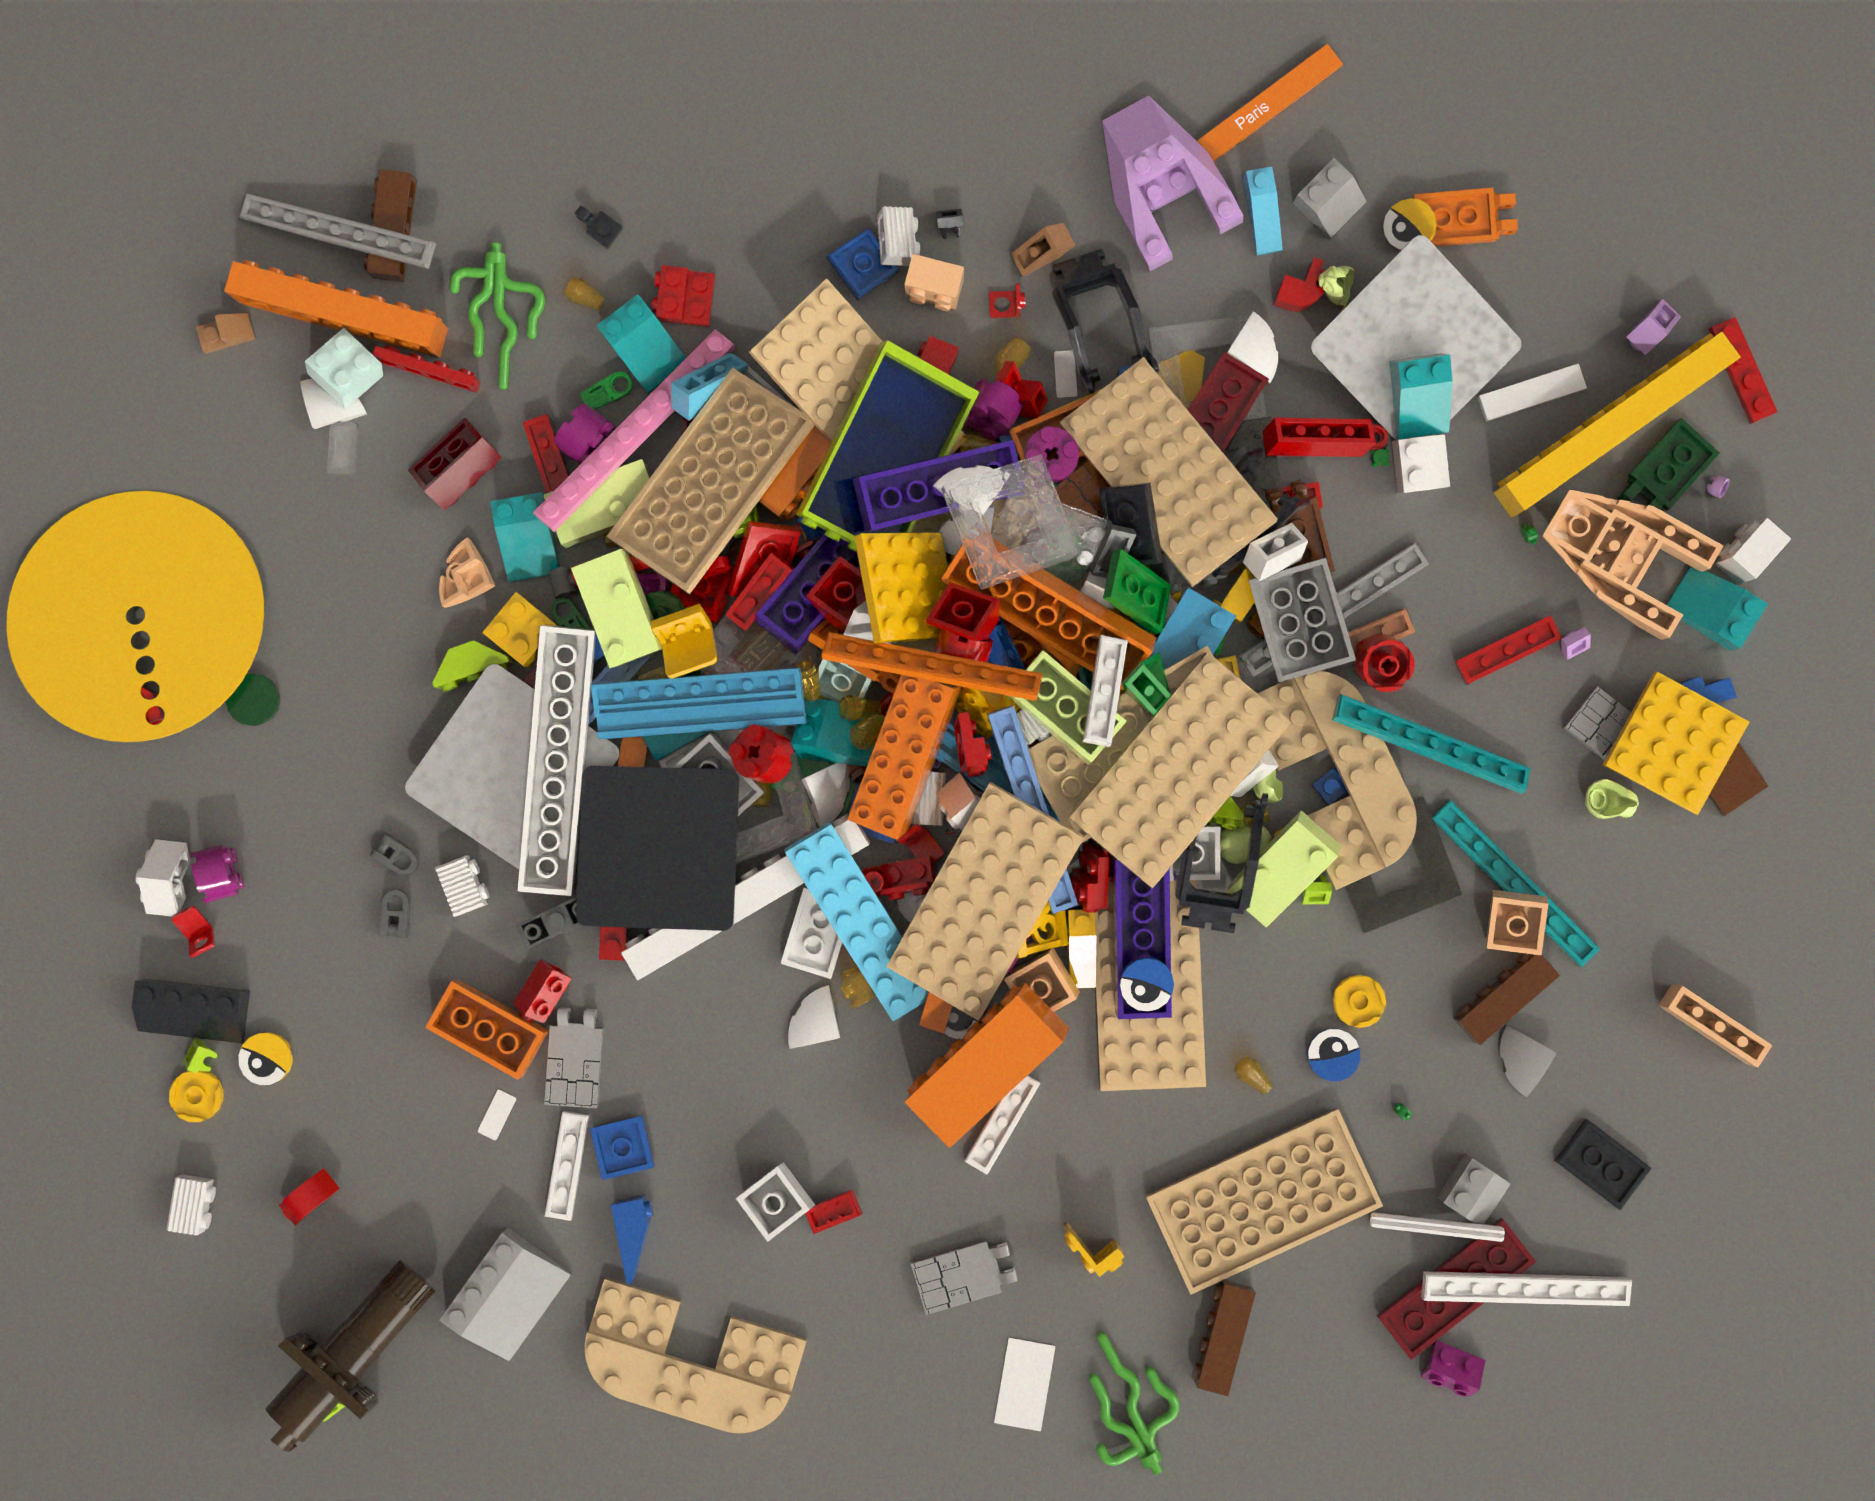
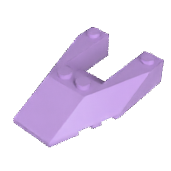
(1155, 164)

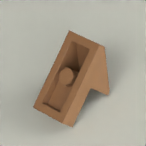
(225, 332)

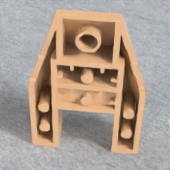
(1613, 546)

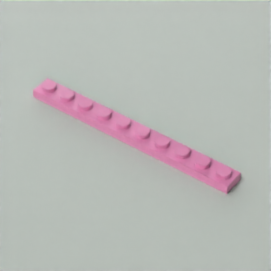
(625, 438)

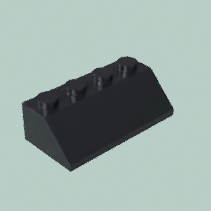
(190, 1010)

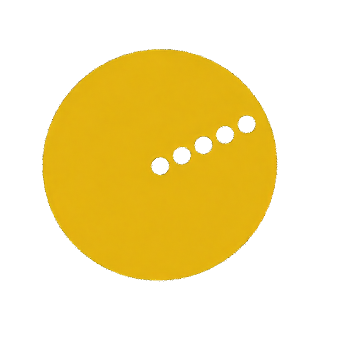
(121, 553)

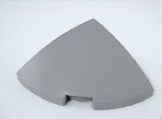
(1523, 1059)

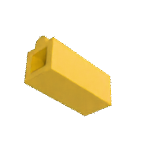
(1239, 597)

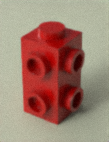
(541, 992)

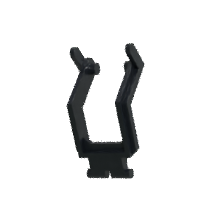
(1084, 277)
(1289, 506)
(1218, 906)

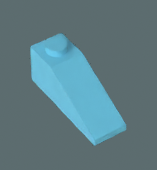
(1263, 210)
(695, 389)

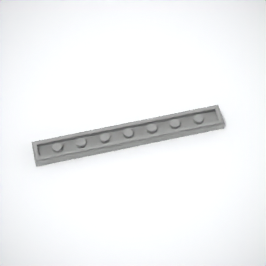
(337, 231)
(1353, 597)

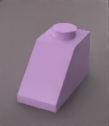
(1653, 327)

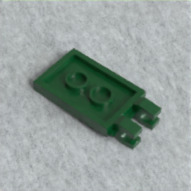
(1670, 467)

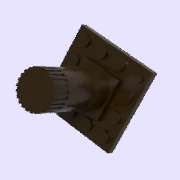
(337, 1366)

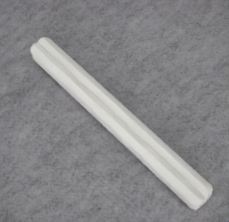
(1436, 1226)

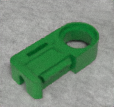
(604, 392)
(573, 620)

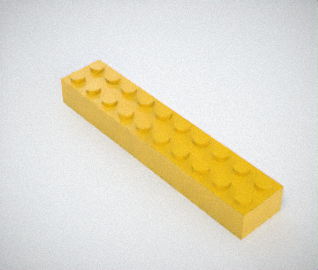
(1619, 422)

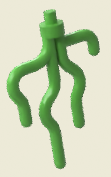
(496, 277)
(1142, 1440)

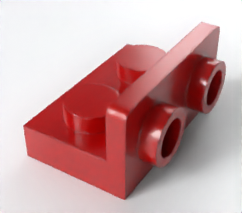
(907, 877)

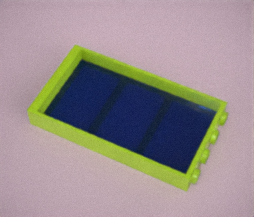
(896, 419)

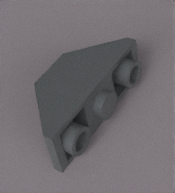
(549, 924)

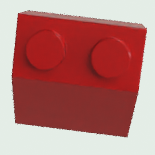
(838, 593)
(965, 612)

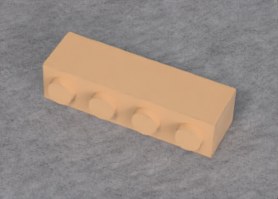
(1715, 1025)

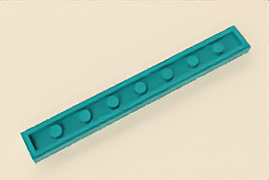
(1431, 744)
(1512, 879)

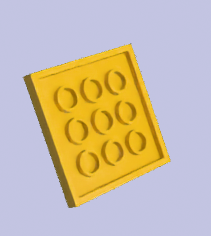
(901, 583)
(1676, 743)

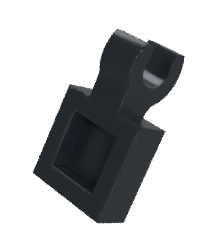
(601, 228)

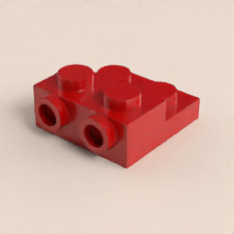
(683, 296)
(708, 593)
(971, 751)
(1091, 880)

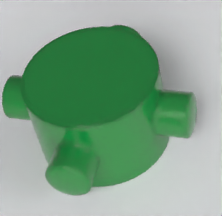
(1380, 457)
(1529, 533)
(1402, 1111)

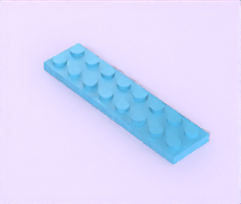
(855, 915)

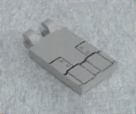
(1598, 722)
(574, 1061)
(961, 1275)

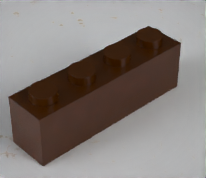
(392, 212)
(1505, 997)
(1224, 1337)

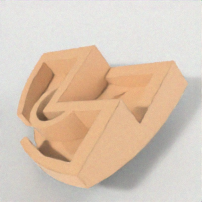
(465, 576)

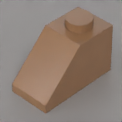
(1043, 248)

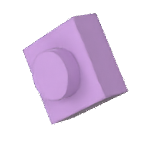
(1575, 643)

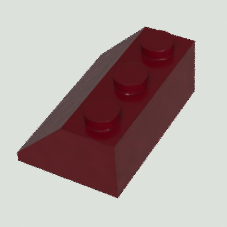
(454, 464)

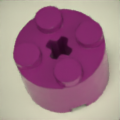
(993, 409)
(583, 433)
(1058, 441)
(216, 873)

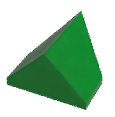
(1148, 684)

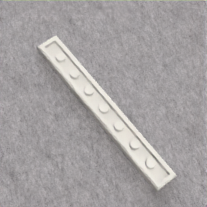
(1526, 1288)

